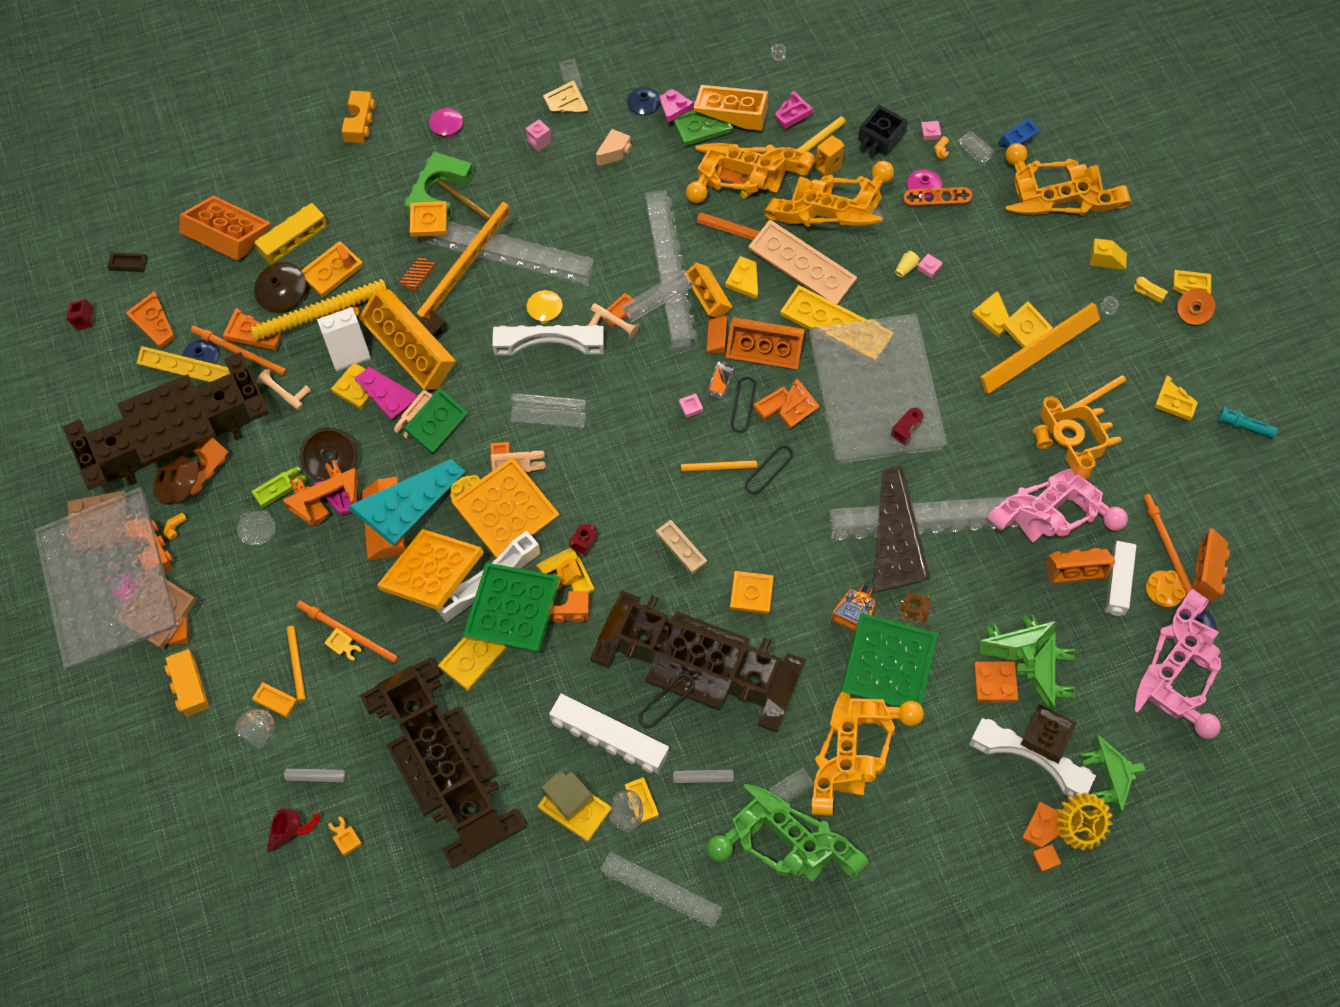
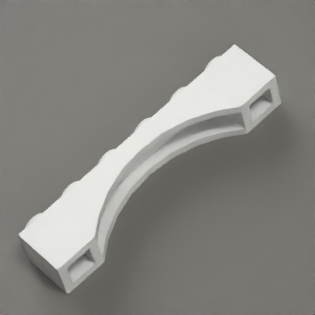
(512, 339)
(516, 555)
(994, 739)

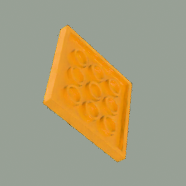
(504, 507)
(430, 569)

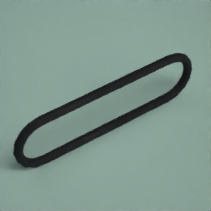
(751, 404)
(746, 483)
(659, 695)

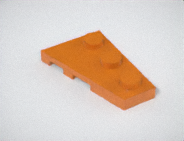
(152, 320)
(239, 331)

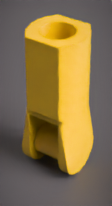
(1151, 290)

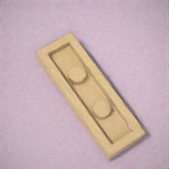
(681, 547)

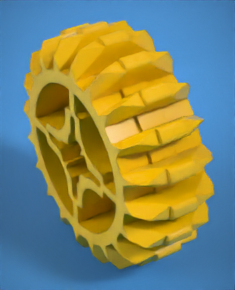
(1094, 825)

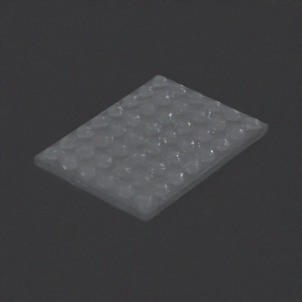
(868, 382)
(104, 578)

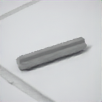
(317, 775)
(701, 776)

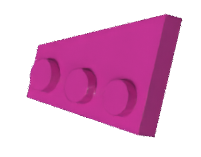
(385, 393)

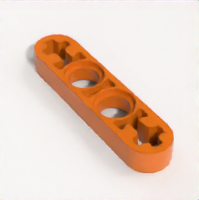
(937, 199)

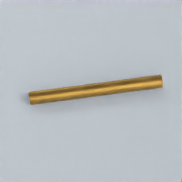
(463, 199)

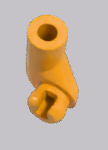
(940, 149)
(169, 530)

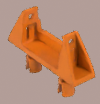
(297, 502)

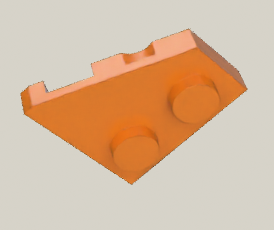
(797, 405)
(1042, 826)

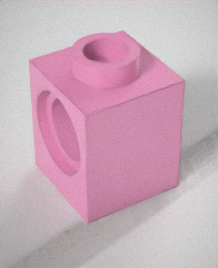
(538, 135)

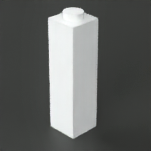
(1120, 579)

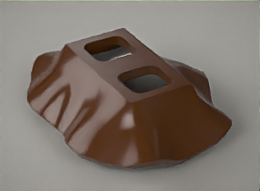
(181, 486)

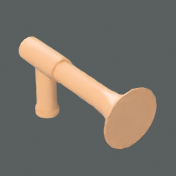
(601, 312)
(264, 378)

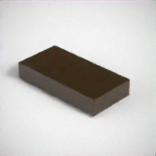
(127, 262)

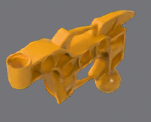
(764, 169)
(816, 199)
(1033, 200)
(851, 714)

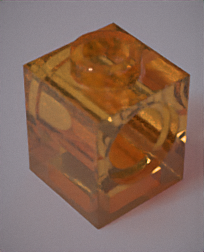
(915, 614)

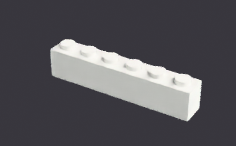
(609, 734)

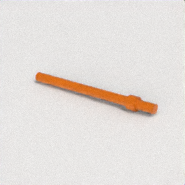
(209, 336)
(1154, 513)
(315, 613)

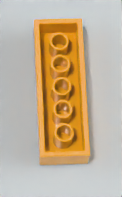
(407, 339)

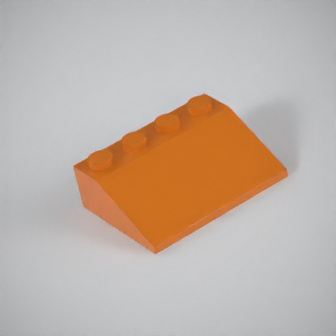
(223, 227)

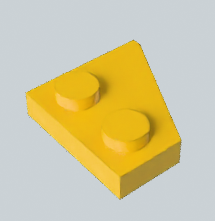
(992, 314)

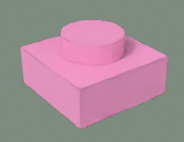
(930, 130)
(929, 265)
(690, 405)

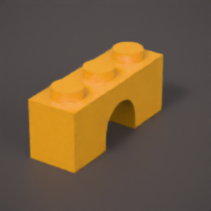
(357, 128)

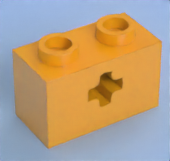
(829, 156)

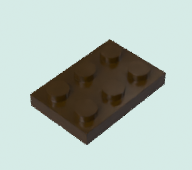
(1048, 734)

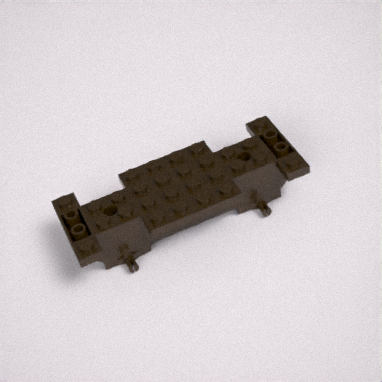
(166, 423)
(712, 655)
(442, 761)

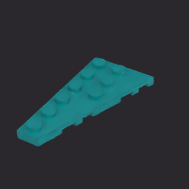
(405, 503)

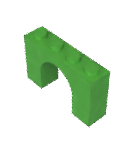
(439, 167)

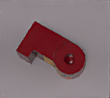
(902, 429)

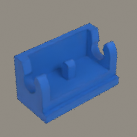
(1019, 133)

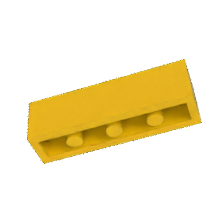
(290, 233)

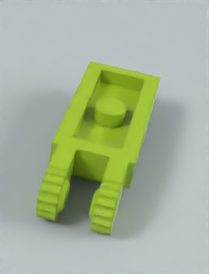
(277, 487)

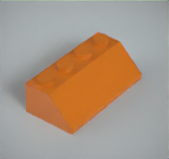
(765, 343)
(376, 545)

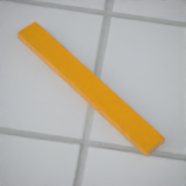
(464, 262)
(1040, 348)

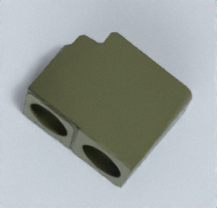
(567, 794)

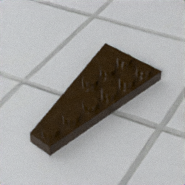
(898, 544)

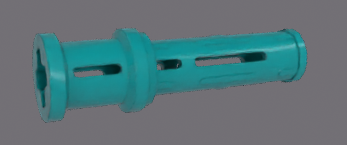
(1239, 420)

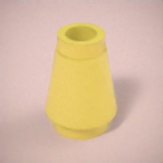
(907, 263)

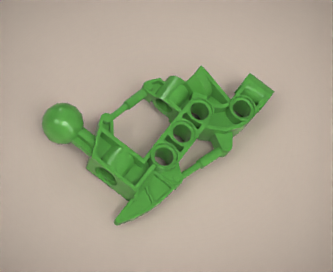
(765, 810)

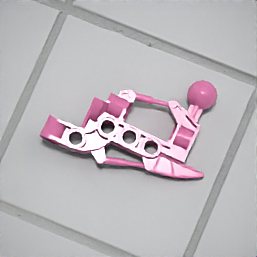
(1040, 513)
(1204, 653)

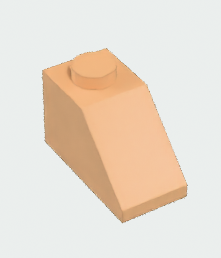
(613, 148)

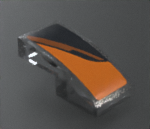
(721, 380)

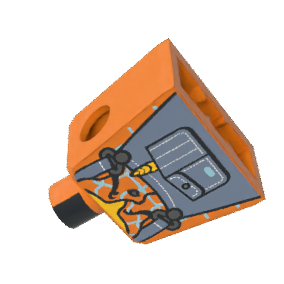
(852, 605)

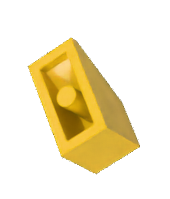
(1107, 254)

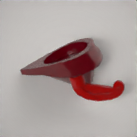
(286, 824)

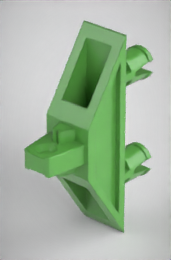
(1017, 644)
(1043, 673)
(1116, 770)

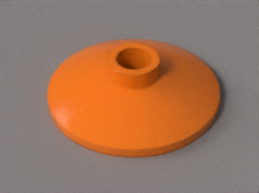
(1193, 298)

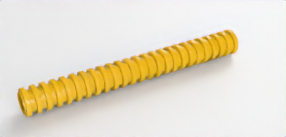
(315, 311)

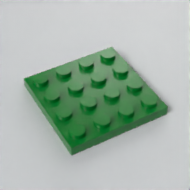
(512, 607)
(889, 661)

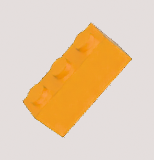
(708, 291)
(186, 683)

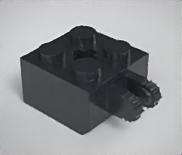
(881, 131)

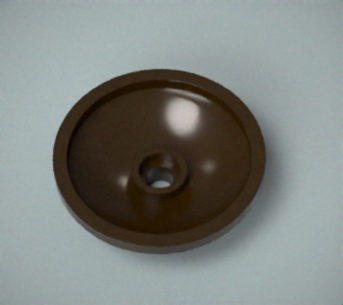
(285, 293)
(326, 440)

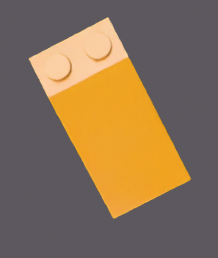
(733, 105)

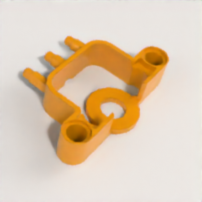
(1083, 462)

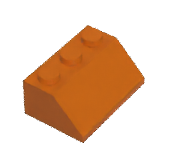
(1079, 565)
(1210, 566)

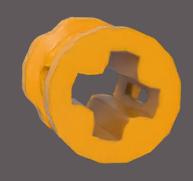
(1042, 437)

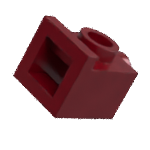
(80, 314)
(584, 544)

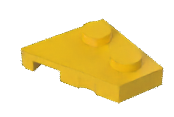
(566, 99)
(744, 278)
(1185, 281)
(1175, 400)

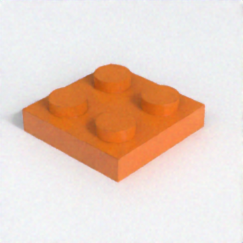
(995, 682)

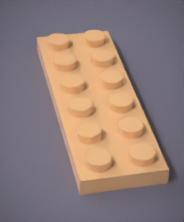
(802, 262)

